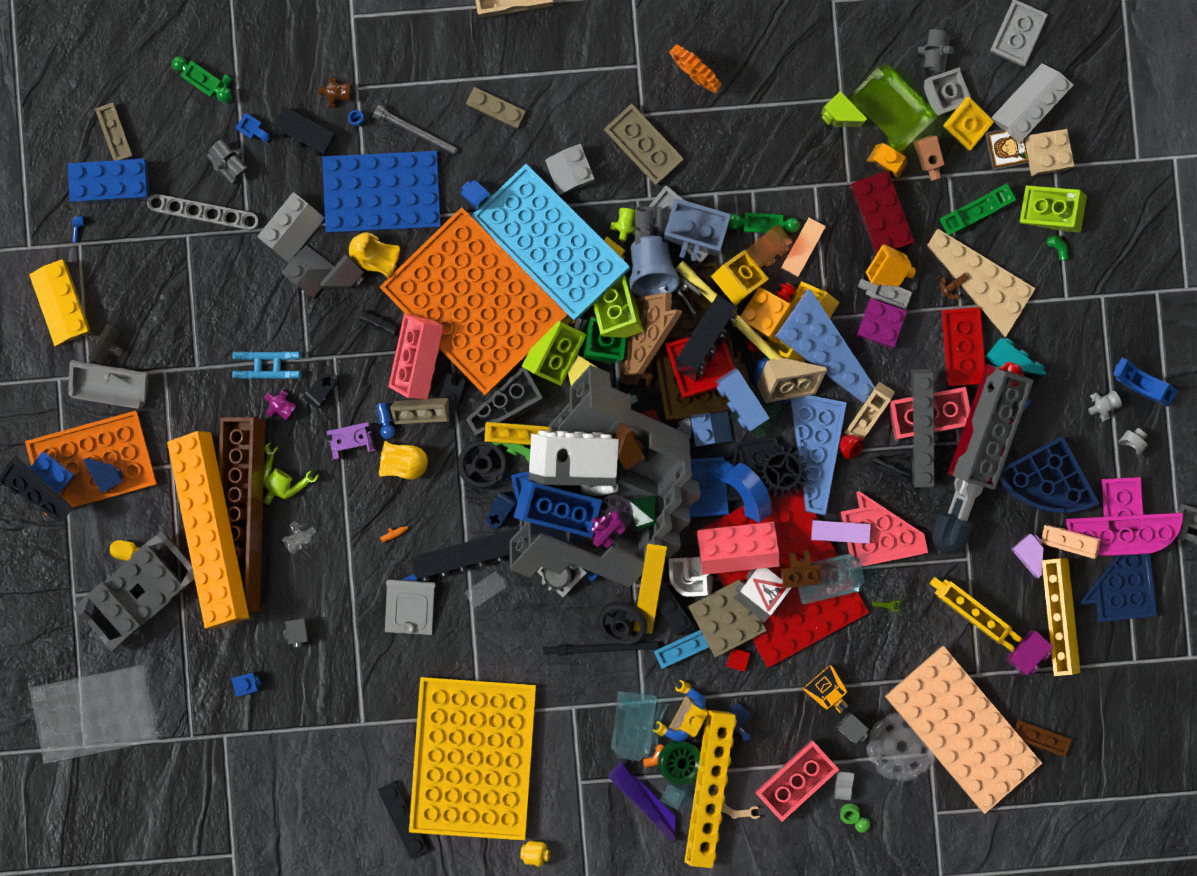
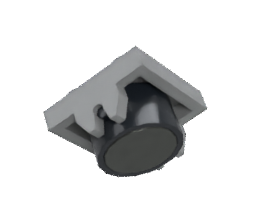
(562, 582)

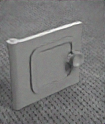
(409, 603)

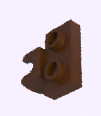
(800, 572)

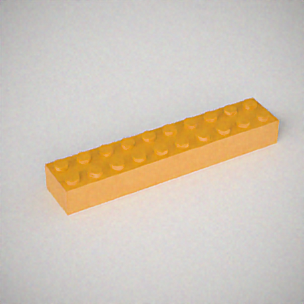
(208, 530)

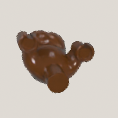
(335, 91)

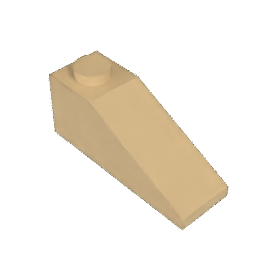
(870, 410)

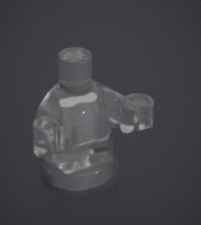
(298, 539)

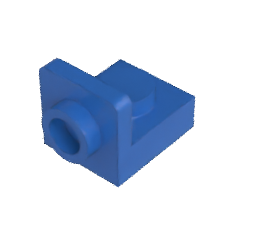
(246, 684)

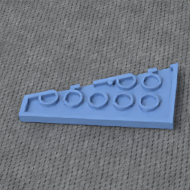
(819, 342)
(817, 435)

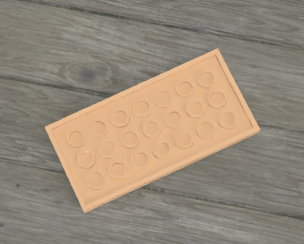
(963, 729)

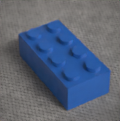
(108, 181)
(557, 508)

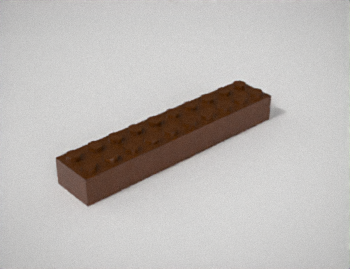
(242, 483)

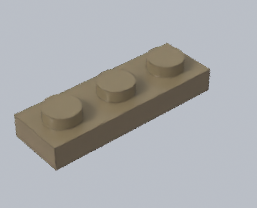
(495, 107)
(113, 132)

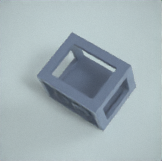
(696, 228)

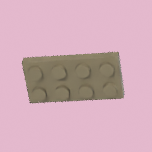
(643, 144)

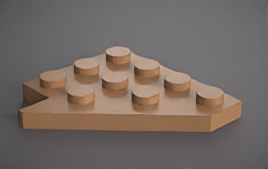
(657, 323)

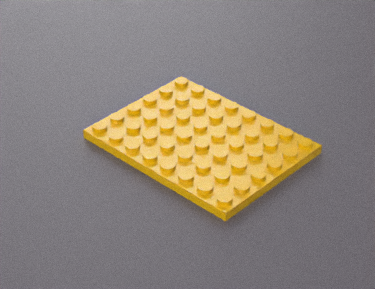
(472, 758)

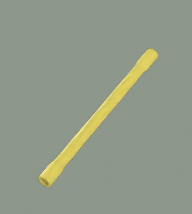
(691, 276)

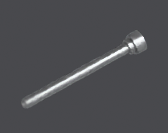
(382, 113)

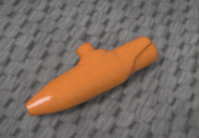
(393, 533)

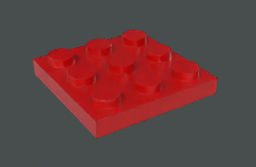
(715, 370)

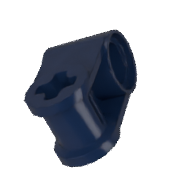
(501, 507)

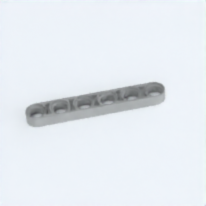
(203, 210)

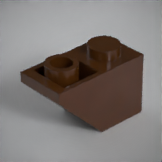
(628, 449)

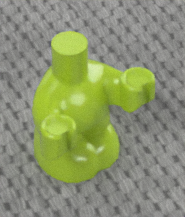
(625, 223)

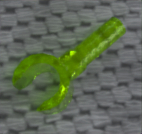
(887, 605)

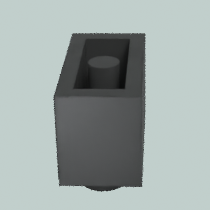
(852, 728)

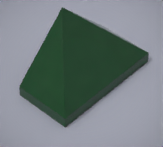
(644, 511)

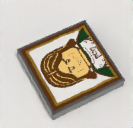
(1005, 150)

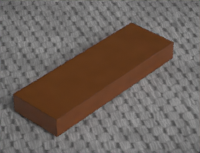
(1043, 738)

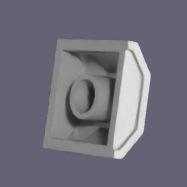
(946, 91)

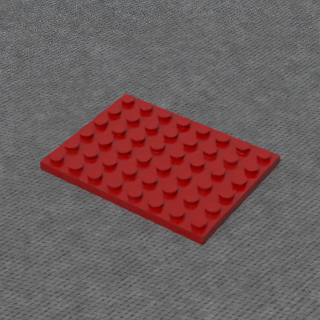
(793, 623)

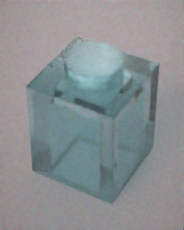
(672, 796)

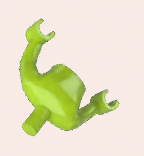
(279, 482)

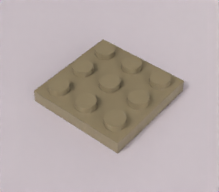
(725, 620)

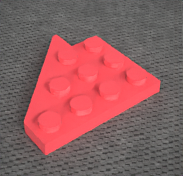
(889, 535)

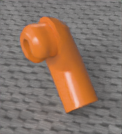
(653, 761)

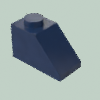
(105, 475)

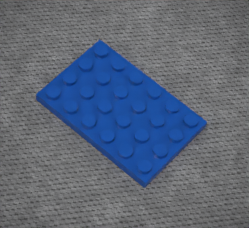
(381, 192)

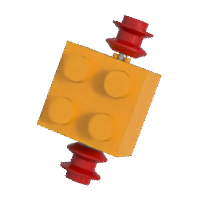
(768, 313)

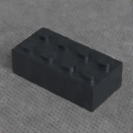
(706, 337)

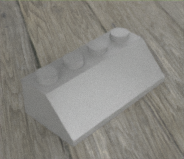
(1031, 102)

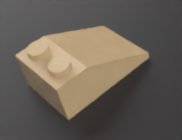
(789, 379)

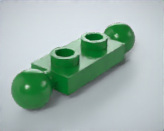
(201, 79)
(762, 222)

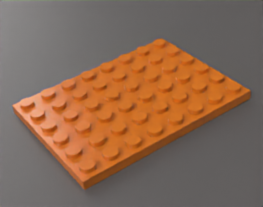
(479, 296)

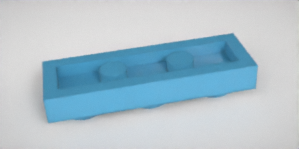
(681, 649)

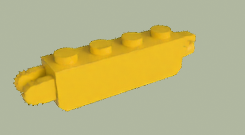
(974, 612)

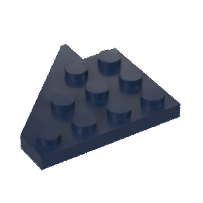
(1124, 589)

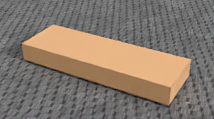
(803, 247)
(1070, 541)

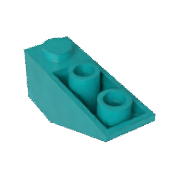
(1004, 351)

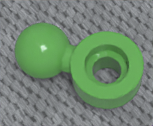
(861, 824)

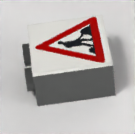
(761, 592)

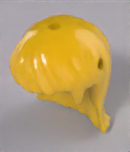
(373, 255)
(402, 461)

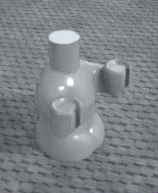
(1105, 404)

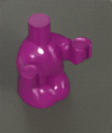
(279, 405)

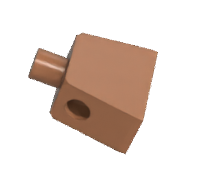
(929, 147)

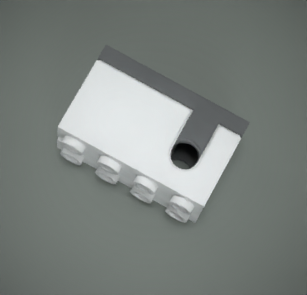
(573, 458)

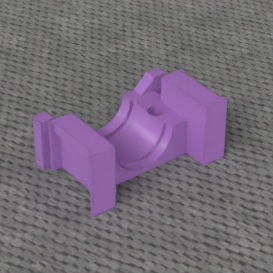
(350, 439)

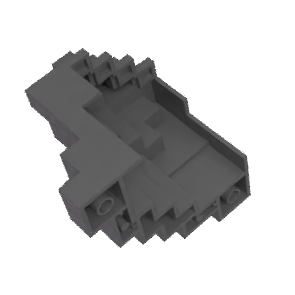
(662, 473)

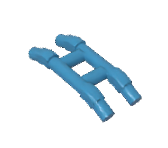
(258, 357)

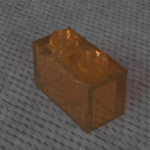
(769, 246)

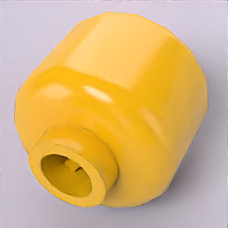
(535, 853)

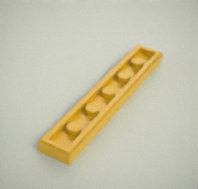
(650, 584)

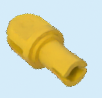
(122, 549)

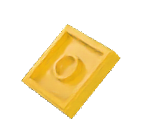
(968, 123)

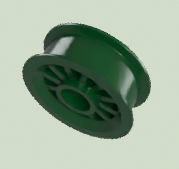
(664, 757)

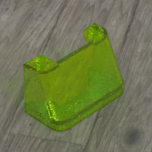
(893, 107)

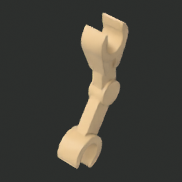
(739, 813)

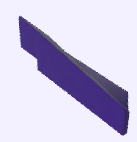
(644, 799)

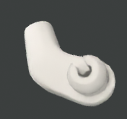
(597, 490)

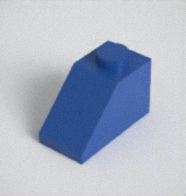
(474, 194)

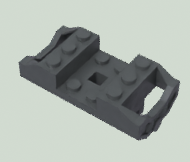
(118, 602)

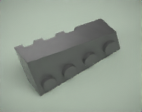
(507, 403)

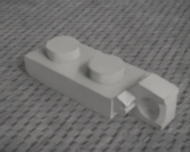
(890, 295)

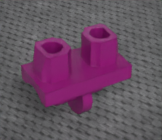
(604, 527)

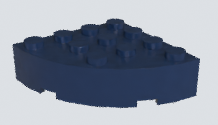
(1049, 480)

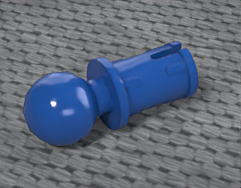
(387, 430)

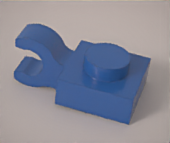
(250, 127)

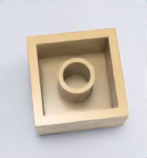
(1049, 152)

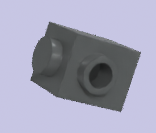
(296, 632)

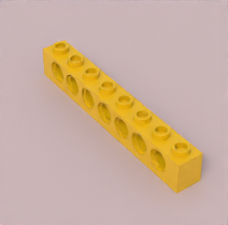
(705, 779)

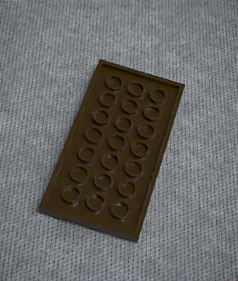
(707, 402)

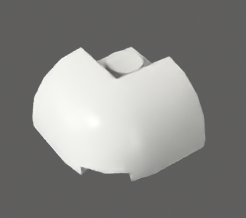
(687, 577)

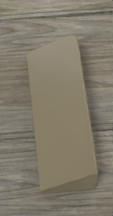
(420, 411)

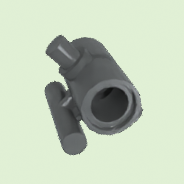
(936, 50)
(227, 161)
(646, 224)

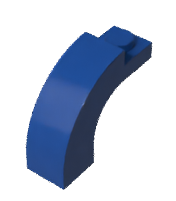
(1143, 383)
(750, 487)

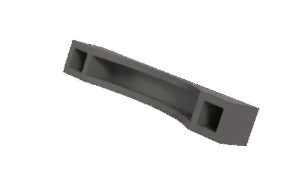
(922, 428)

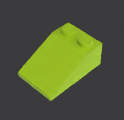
(1053, 208)
(555, 353)

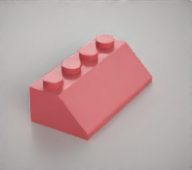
(415, 356)

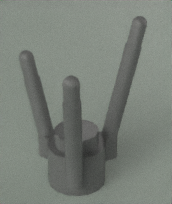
(686, 285)

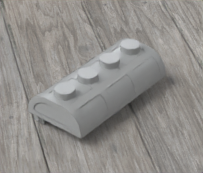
(107, 384)

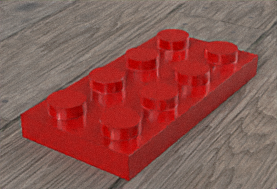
(963, 346)

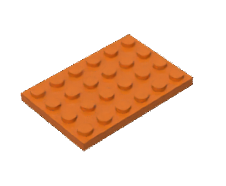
(109, 441)

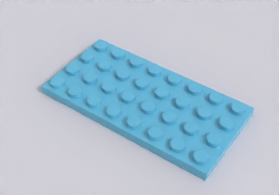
(550, 242)

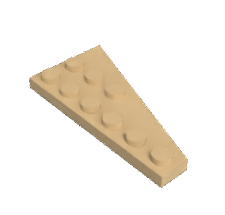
(989, 285)

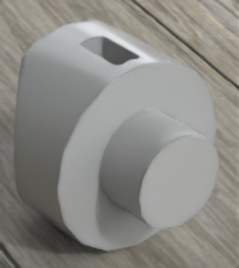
(1135, 440)

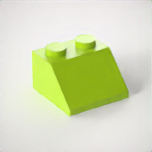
(842, 113)

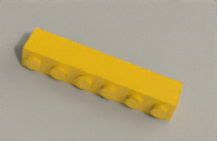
(1061, 616)

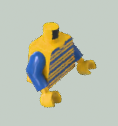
(688, 718)

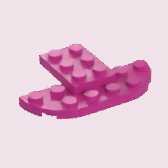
(1124, 526)

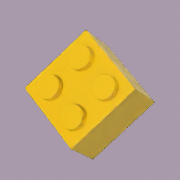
(739, 277)

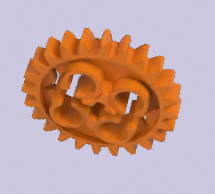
(692, 65)

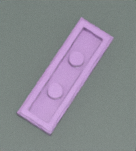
(840, 532)

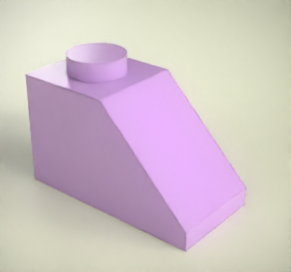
(1030, 553)

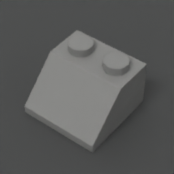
(569, 169)

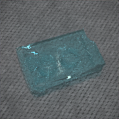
(838, 576)
(633, 725)

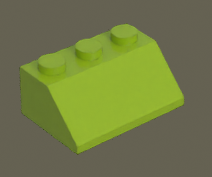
(618, 311)

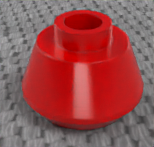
(850, 446)

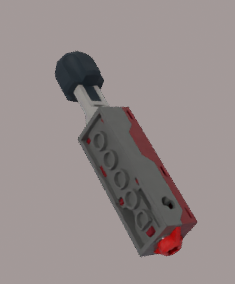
(982, 449)

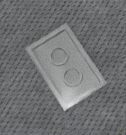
(1018, 32)

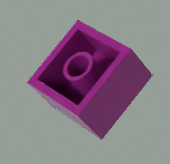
(881, 323)
(1029, 653)

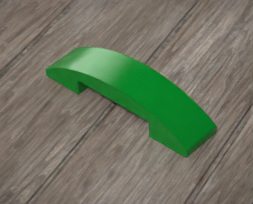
(977, 209)

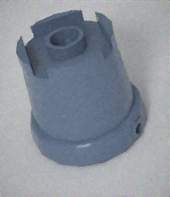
(652, 268)

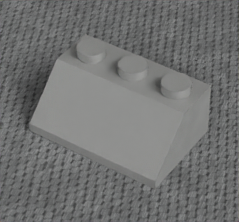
(291, 227)

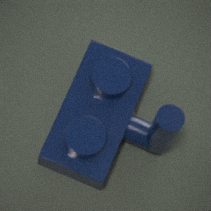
(741, 717)

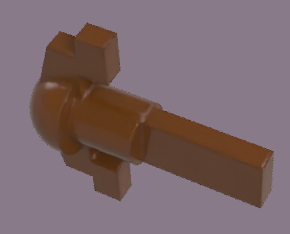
(946, 290)

